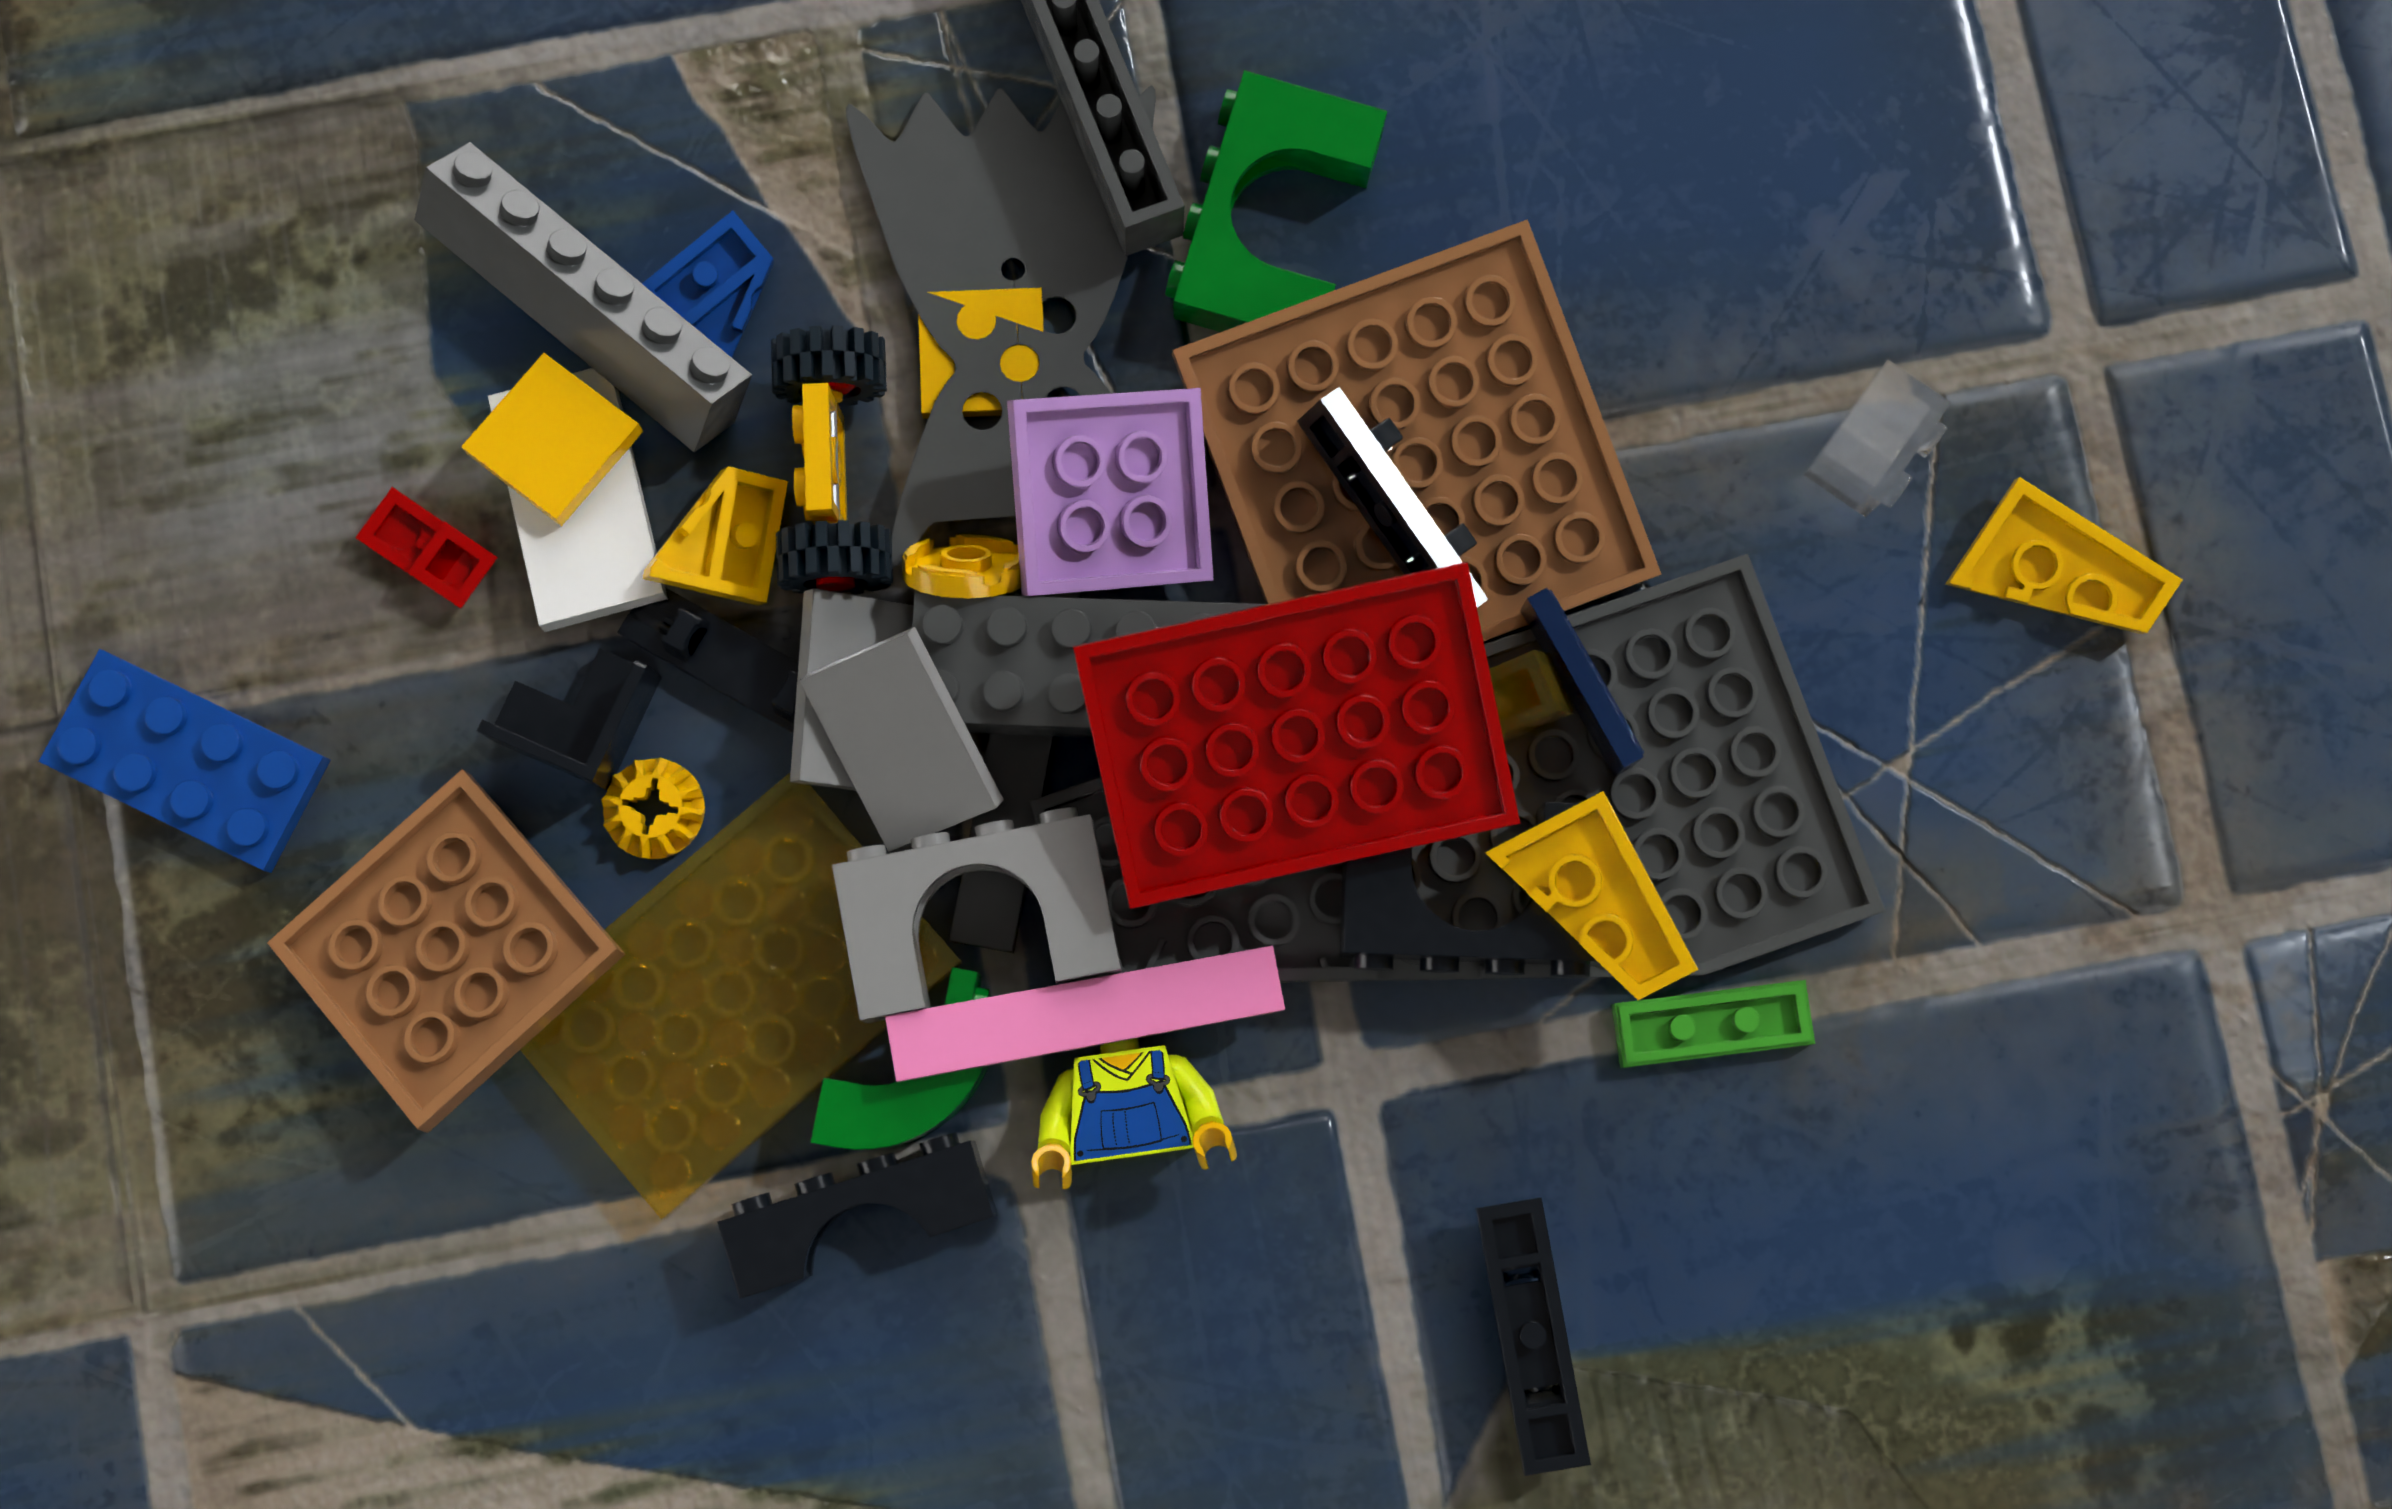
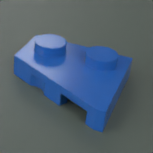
(716, 281)

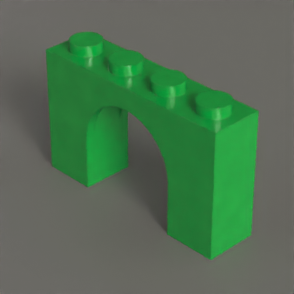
(1267, 131)

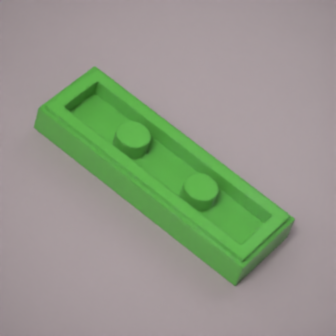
(1712, 1024)

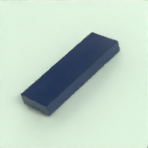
(1582, 681)

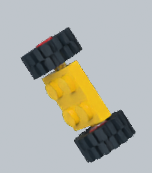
(822, 371)

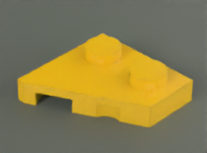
(725, 539)

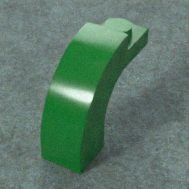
(903, 1111)

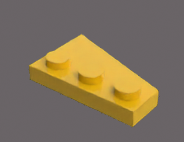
(2062, 563)
(1600, 893)

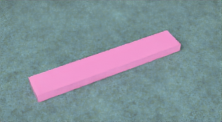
(1084, 1013)

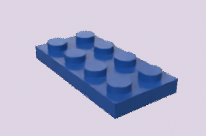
(185, 761)

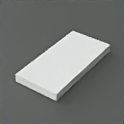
(599, 553)

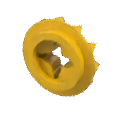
(669, 832)

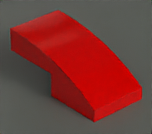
(426, 548)

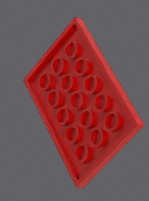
(1297, 734)

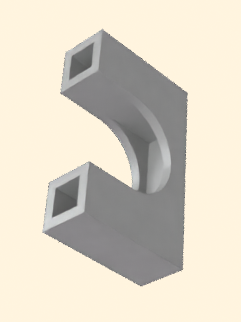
(887, 893)

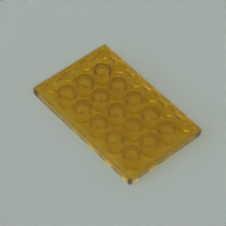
(722, 1002)

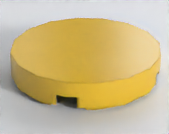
(965, 569)

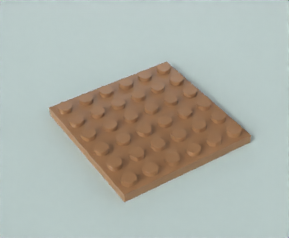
(1490, 416)

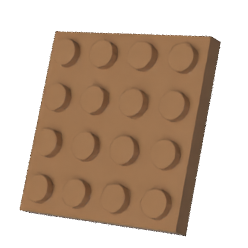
(445, 950)

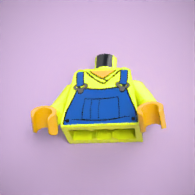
(1127, 1107)

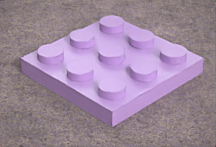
(1110, 491)

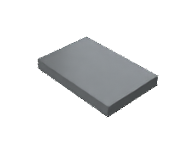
(831, 630)
(901, 739)

